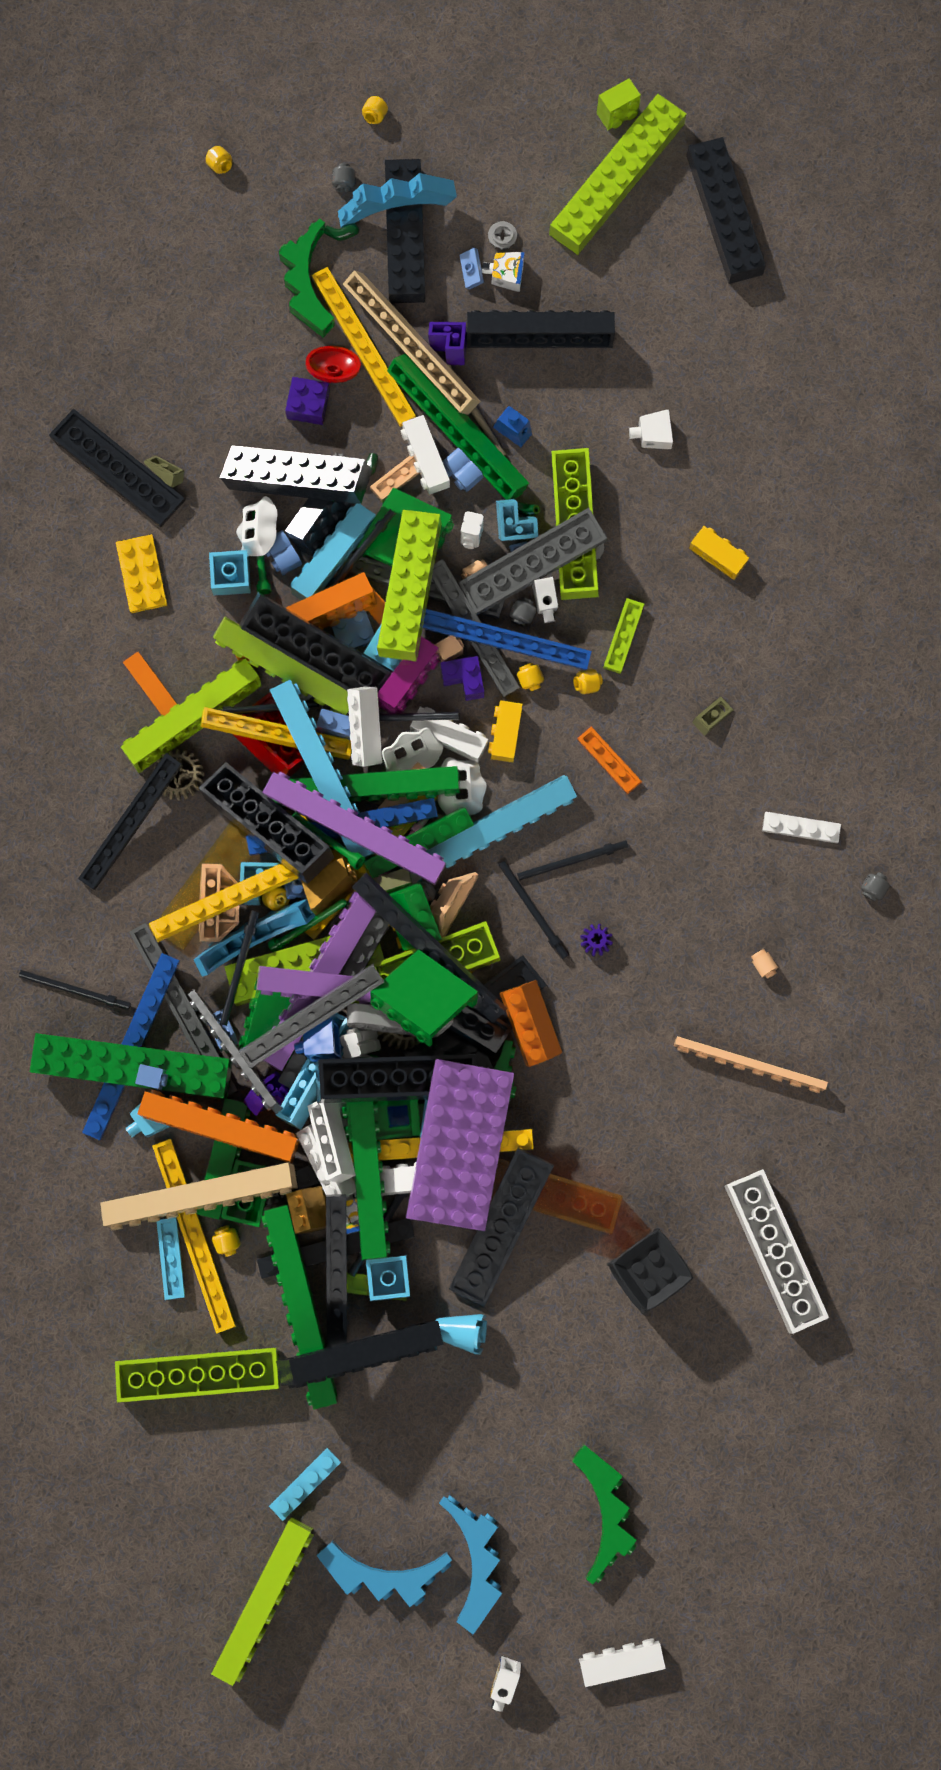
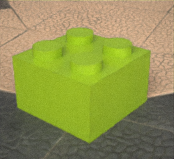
(618, 104)

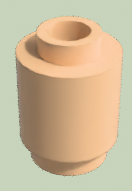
(472, 568)
(764, 964)

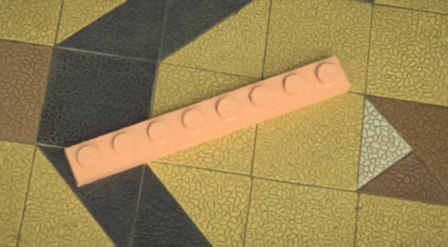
(757, 1067)

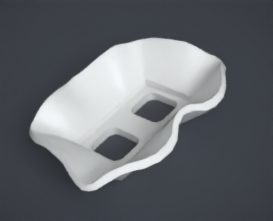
(264, 526)
(426, 756)
(474, 784)

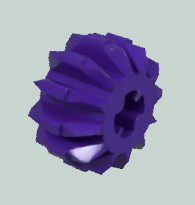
(596, 947)

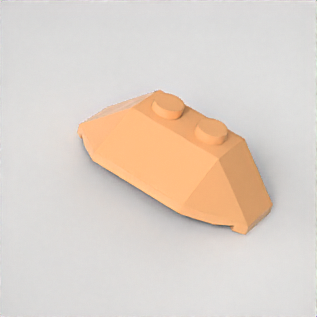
(214, 879)
(451, 900)

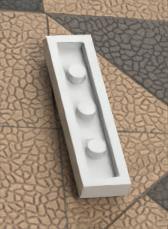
(801, 827)

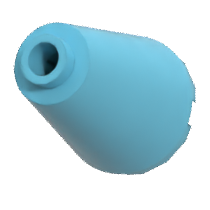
(464, 1331)

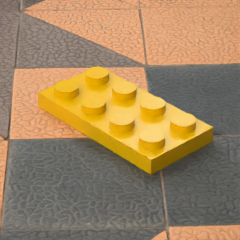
(141, 573)

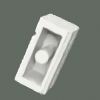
(471, 530)
(359, 1042)

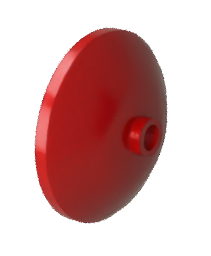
(333, 364)

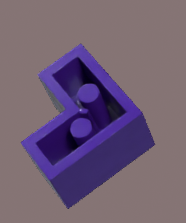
(449, 338)
(466, 672)
(277, 1089)

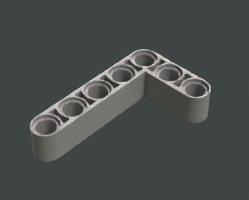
(368, 1018)

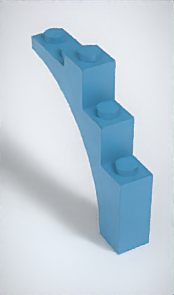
(395, 193)
(267, 927)
(408, 1583)
(482, 1592)

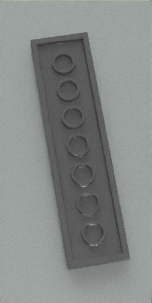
(532, 561)

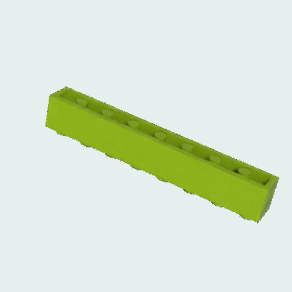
(279, 664)

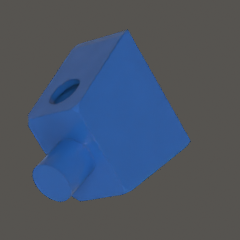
(512, 425)
(321, 1042)

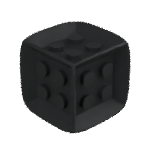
(650, 1271)

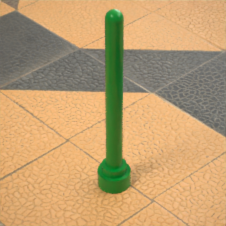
(263, 585)
(355, 860)
(279, 943)

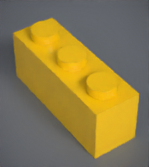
(719, 552)
(505, 731)

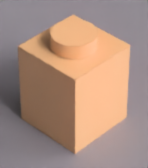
(450, 648)

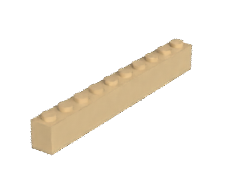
(411, 342)
(199, 1195)

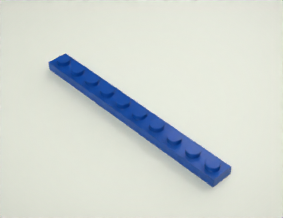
(506, 639)
(386, 817)
(135, 1036)

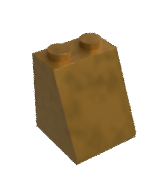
(330, 885)
(308, 1209)

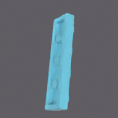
(170, 1258)
(305, 1483)

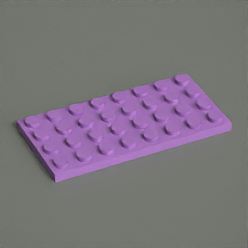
(460, 1145)

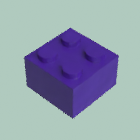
(307, 400)

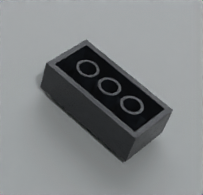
(315, 523)

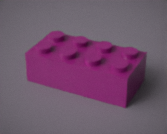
(407, 678)

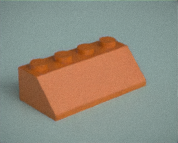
(531, 1023)

